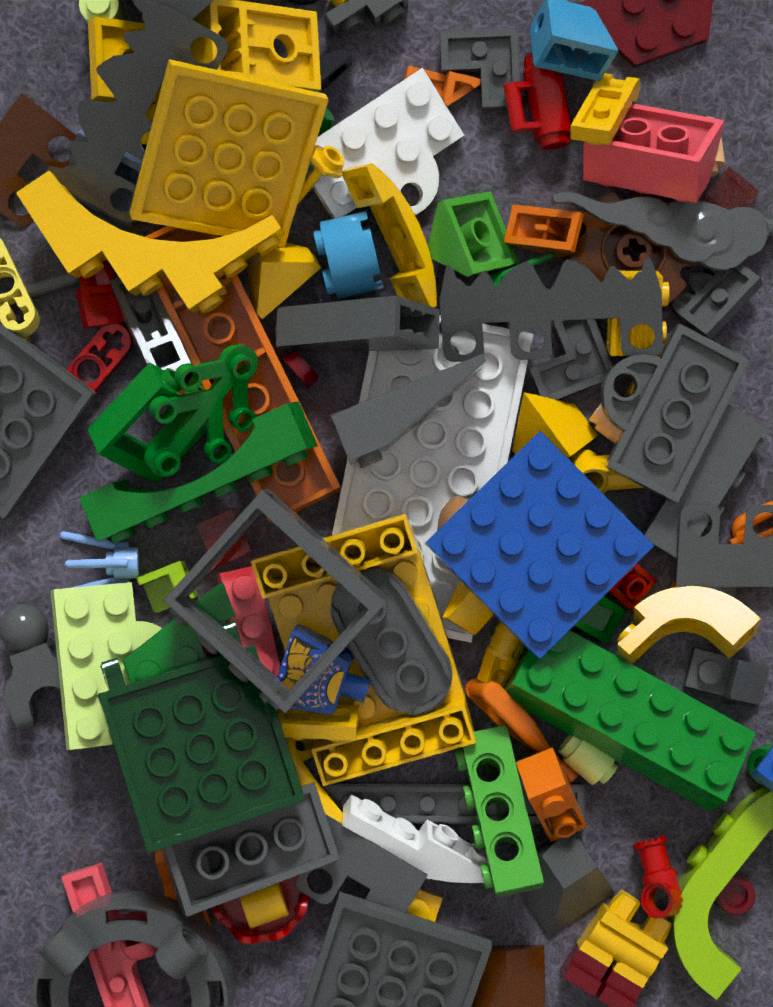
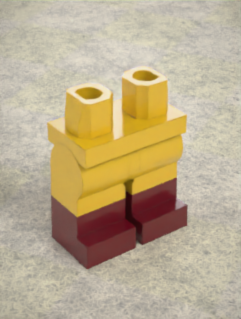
(617, 953)

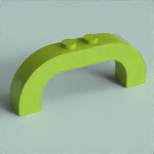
(705, 878)

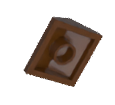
(513, 977)

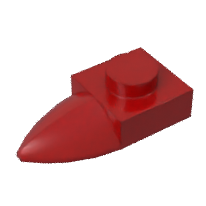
(97, 300)

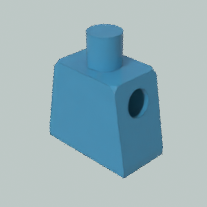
(571, 40)

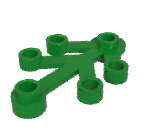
(205, 406)

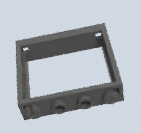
(217, 639)

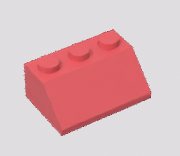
(657, 154)

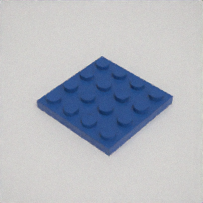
(539, 545)

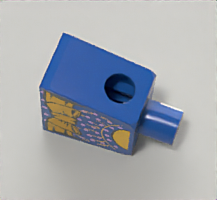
(325, 693)

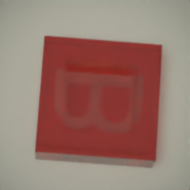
(730, 191)

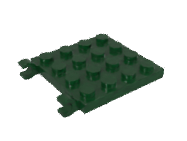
(196, 749)

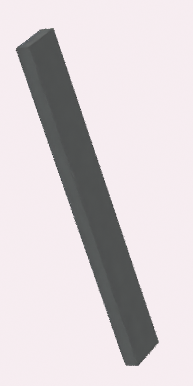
(432, 801)

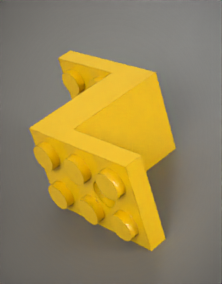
(250, 39)

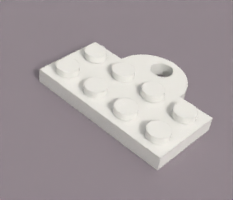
(395, 134)

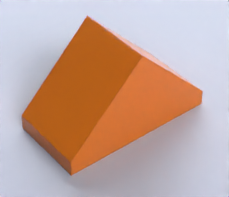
(544, 230)

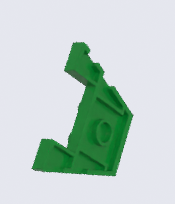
(175, 644)

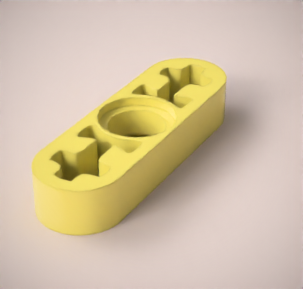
(18, 295)

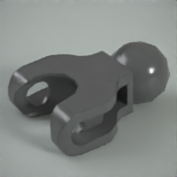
(34, 661)

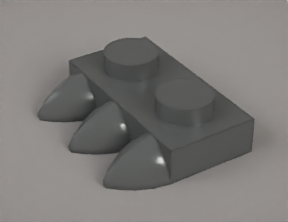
(716, 298)

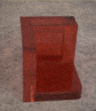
(214, 527)

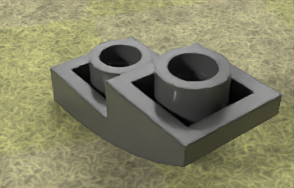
(349, 15)

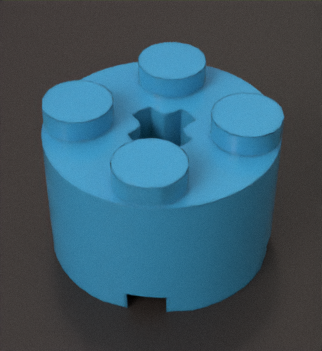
(349, 256)

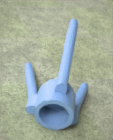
(121, 562)

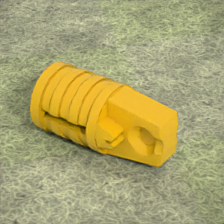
(500, 656)

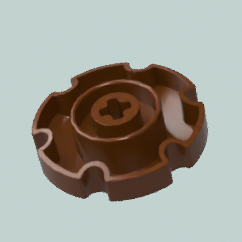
(604, 246)

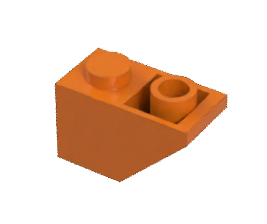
(551, 794)

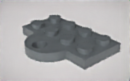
(670, 410)

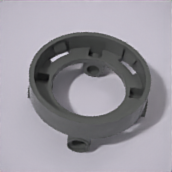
(184, 947)

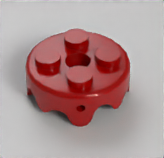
(233, 916)

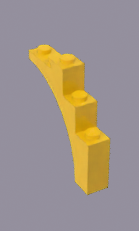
(141, 262)

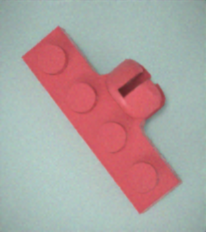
(251, 615)
(114, 962)

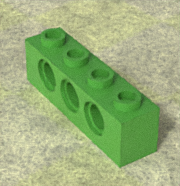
(524, 871)

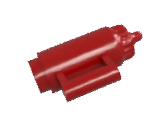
(546, 106)

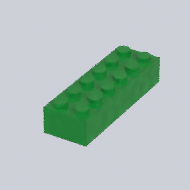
(633, 718)

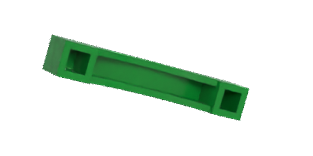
(277, 437)

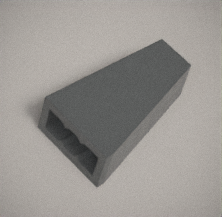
(358, 326)

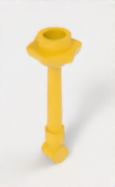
(327, 162)

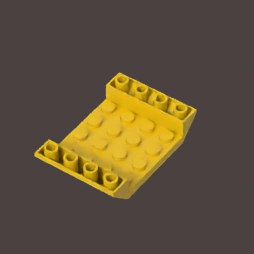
(303, 595)

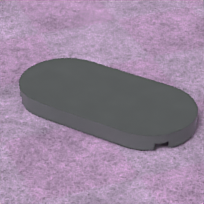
(396, 646)

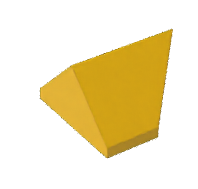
(278, 275)
(557, 420)

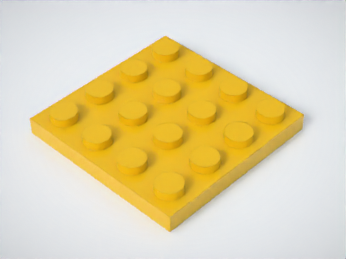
(226, 151)

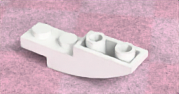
(431, 849)

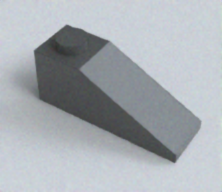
(150, 329)

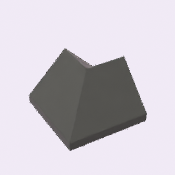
(570, 884)

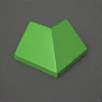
(470, 235)

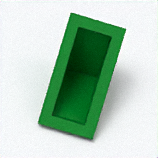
(602, 620)

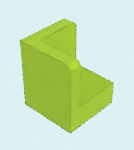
(162, 582)

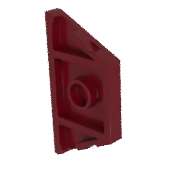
(654, 27)

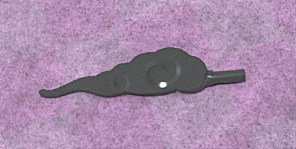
(690, 230)

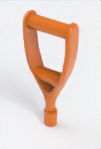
(506, 711)

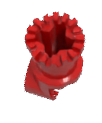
(658, 875)

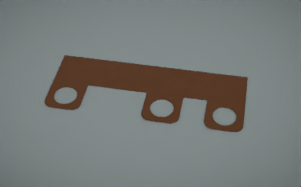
(23, 132)

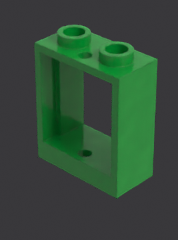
(110, 427)

